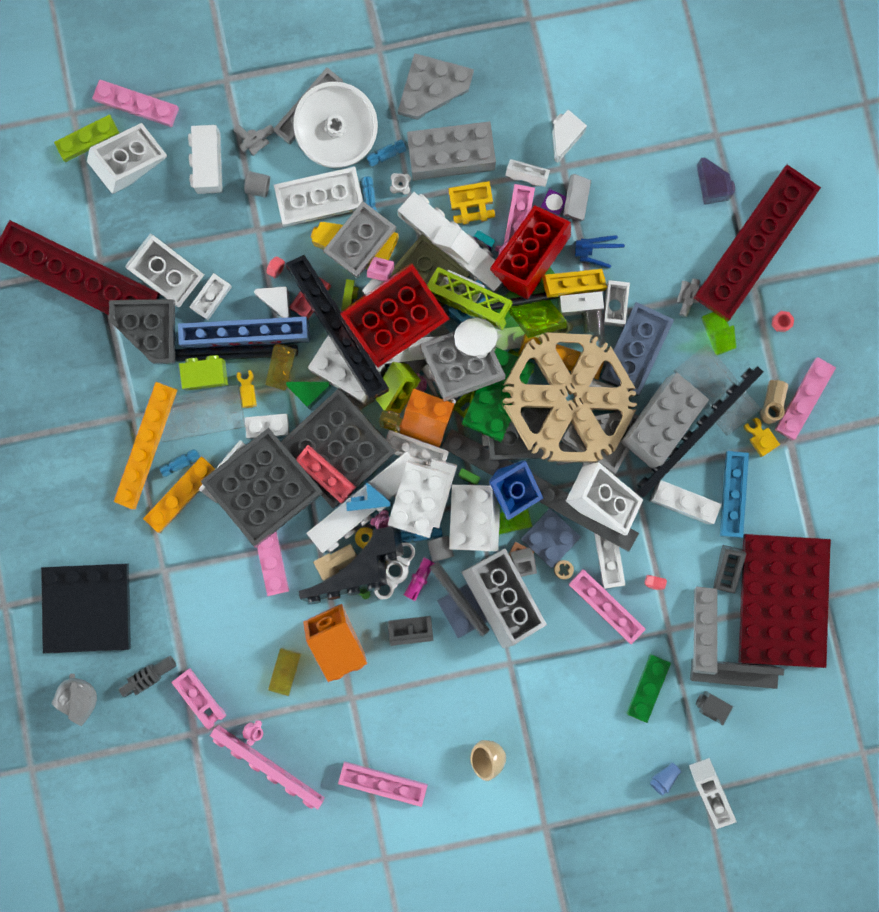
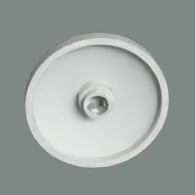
(335, 124)

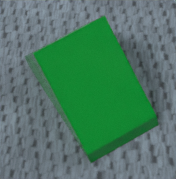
(309, 392)

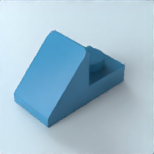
(375, 500)

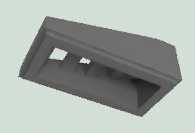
(736, 570)

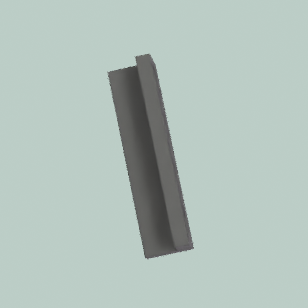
(741, 674)

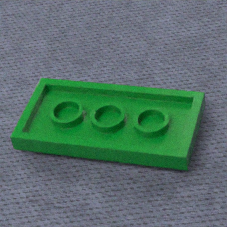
(486, 409)

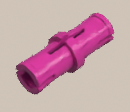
(419, 579)

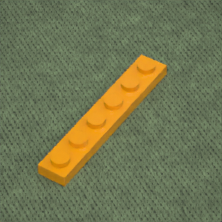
(145, 445)

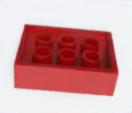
(394, 315)

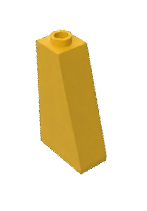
(326, 231)

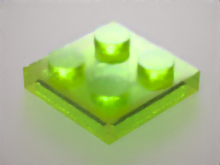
(538, 318)

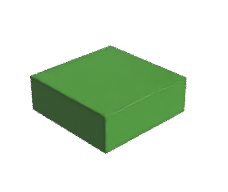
(469, 477)

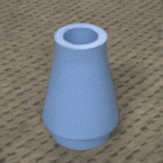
(664, 780)

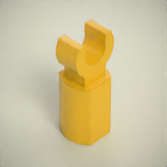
(247, 390)

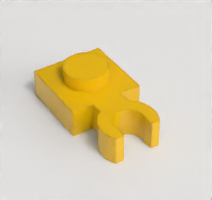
(763, 440)

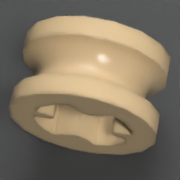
(570, 570)

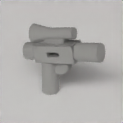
(253, 140)
(687, 293)

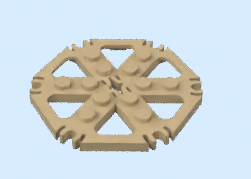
(555, 395)

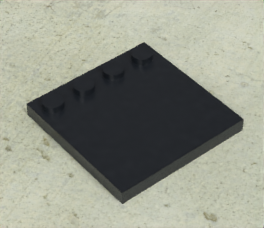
(85, 608)

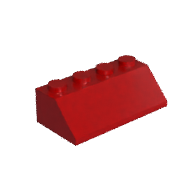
(531, 251)

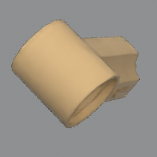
(775, 400)
(332, 563)

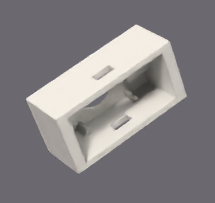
(618, 291)
(578, 303)

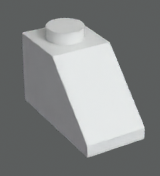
(566, 133)

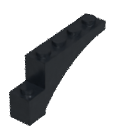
(364, 572)

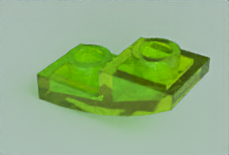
(516, 523)

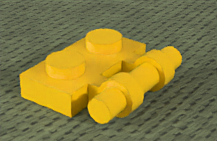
(471, 196)

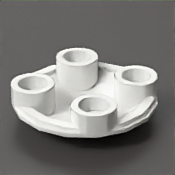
(475, 337)

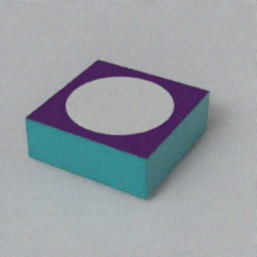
(553, 202)
(484, 240)

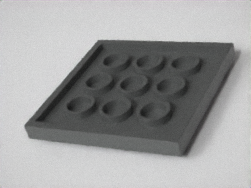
(343, 439)
(261, 487)

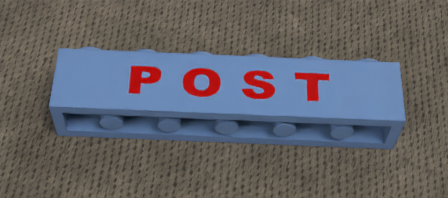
(244, 332)

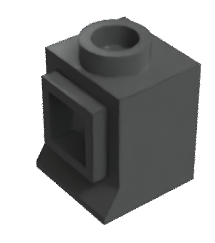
(713, 707)

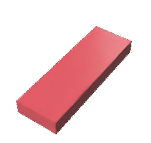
(325, 474)

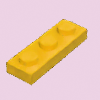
(574, 283)

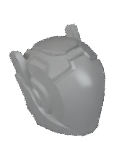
(75, 699)

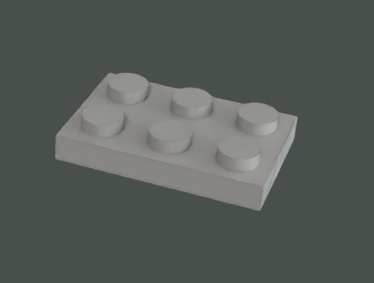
(359, 239)

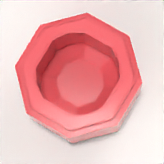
(275, 267)
(782, 321)
(655, 582)

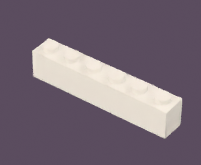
(428, 221)
(342, 522)

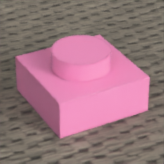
(380, 269)

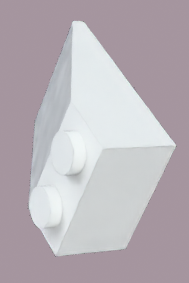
(125, 157)
(164, 270)
(604, 498)

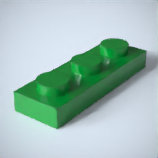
(648, 688)

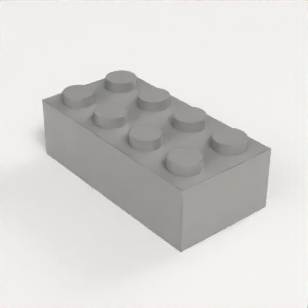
(451, 150)
(664, 420)
(504, 598)

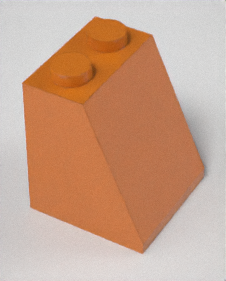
(426, 418)
(334, 643)

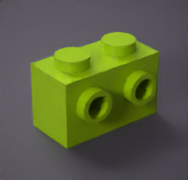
(203, 373)
(401, 382)

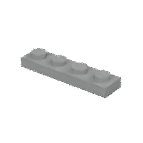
(285, 127)
(705, 631)

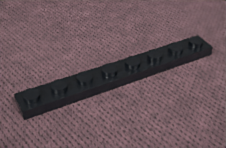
(336, 327)
(704, 424)

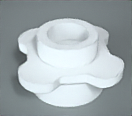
(404, 188)

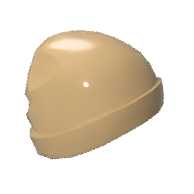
(487, 759)

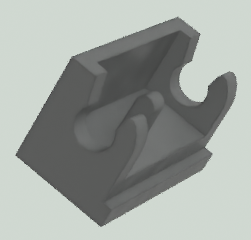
(410, 630)

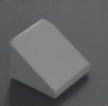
(524, 561)

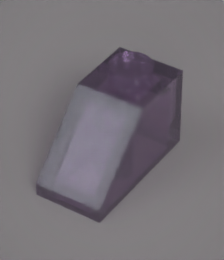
(714, 182)

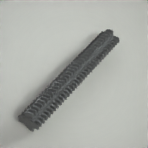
(459, 598)

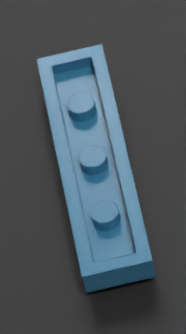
(734, 494)

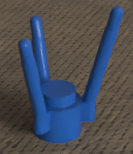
(585, 247)

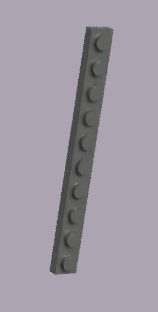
(552, 496)

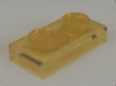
(280, 366)
(391, 421)
(284, 671)

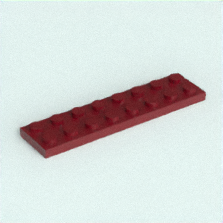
(757, 243)
(67, 269)

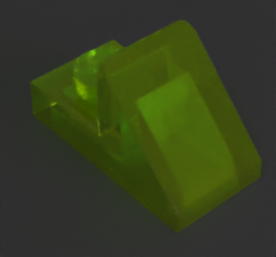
(719, 333)

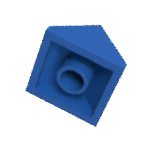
(515, 488)

